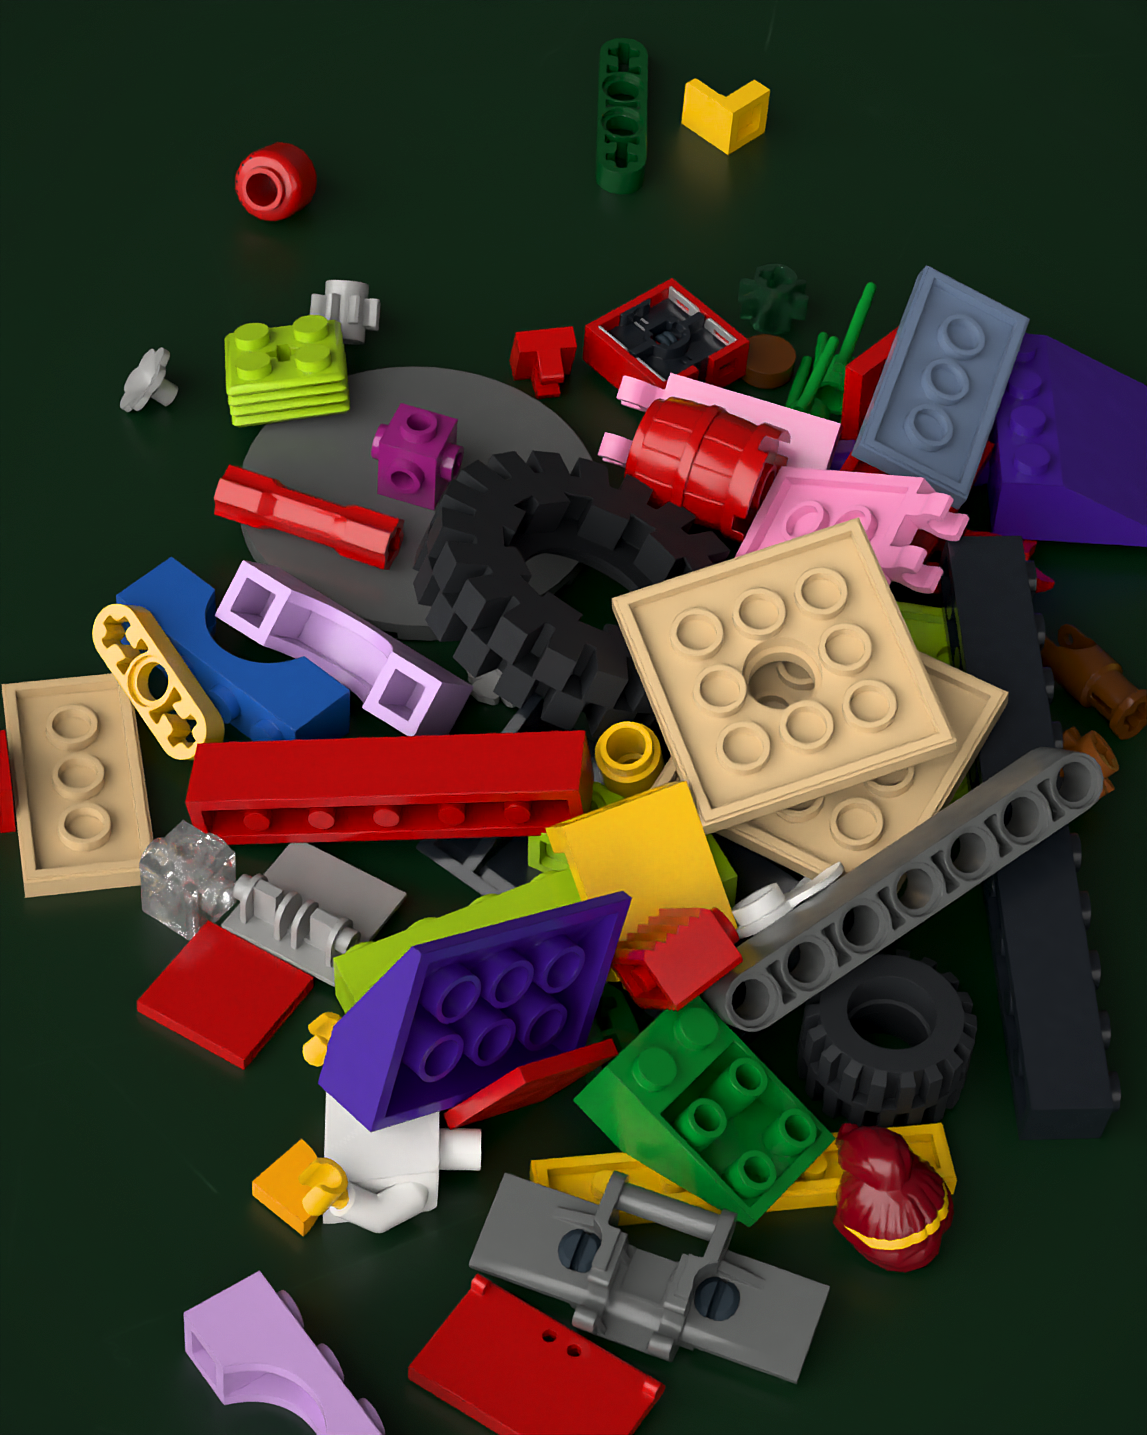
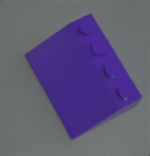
(1069, 450)
(472, 1011)

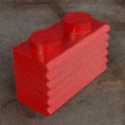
(676, 956)

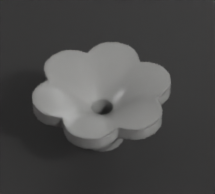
(149, 382)

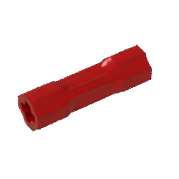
(348, 529)

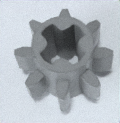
(350, 306)

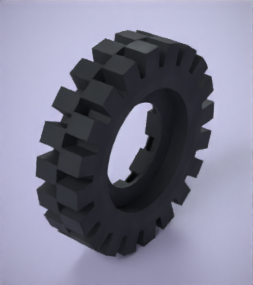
(479, 579)

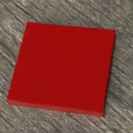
(225, 994)
(530, 1083)

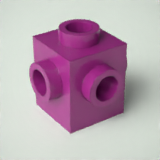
(417, 456)

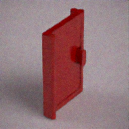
(511, 1380)

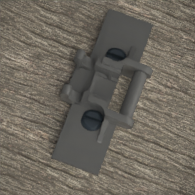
(642, 1299)

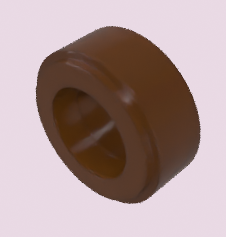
(769, 361)

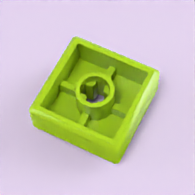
(286, 371)

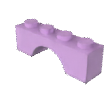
(376, 667)
(256, 1351)

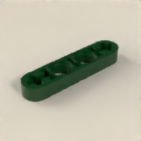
(621, 114)

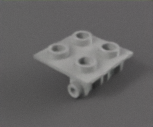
(311, 909)

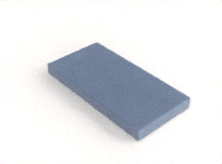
(941, 385)

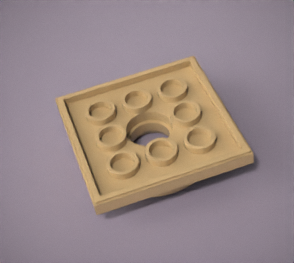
(795, 602)
(875, 813)

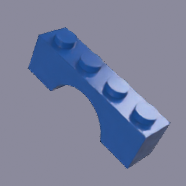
(257, 698)

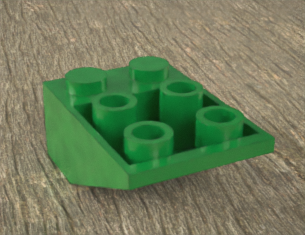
(705, 1113)

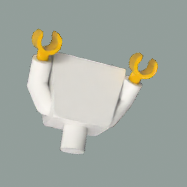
(383, 1173)

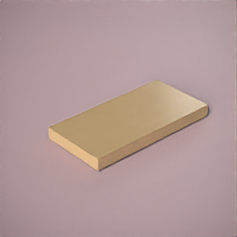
(76, 784)

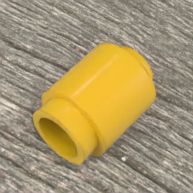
(629, 758)

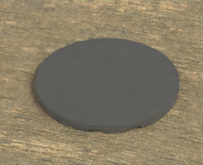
(335, 463)

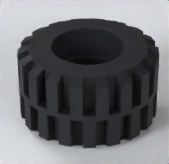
(879, 1083)

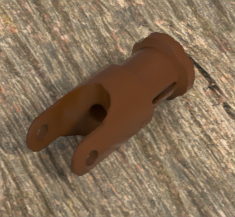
(1096, 681)

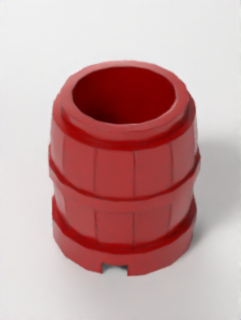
(706, 462)

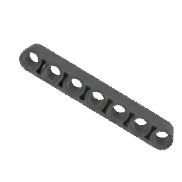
(930, 887)

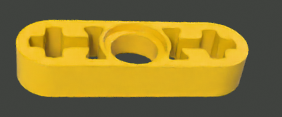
(133, 671)

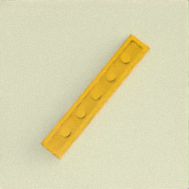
(816, 1187)

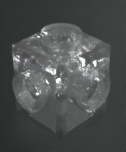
(187, 879)

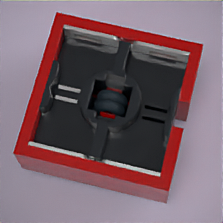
(663, 335)

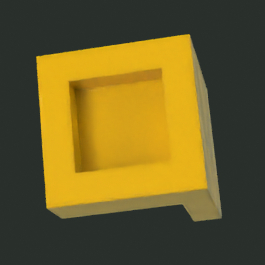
(726, 120)

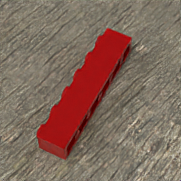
(390, 787)

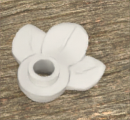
(770, 903)

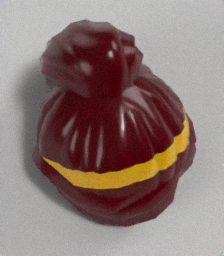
(889, 1199)

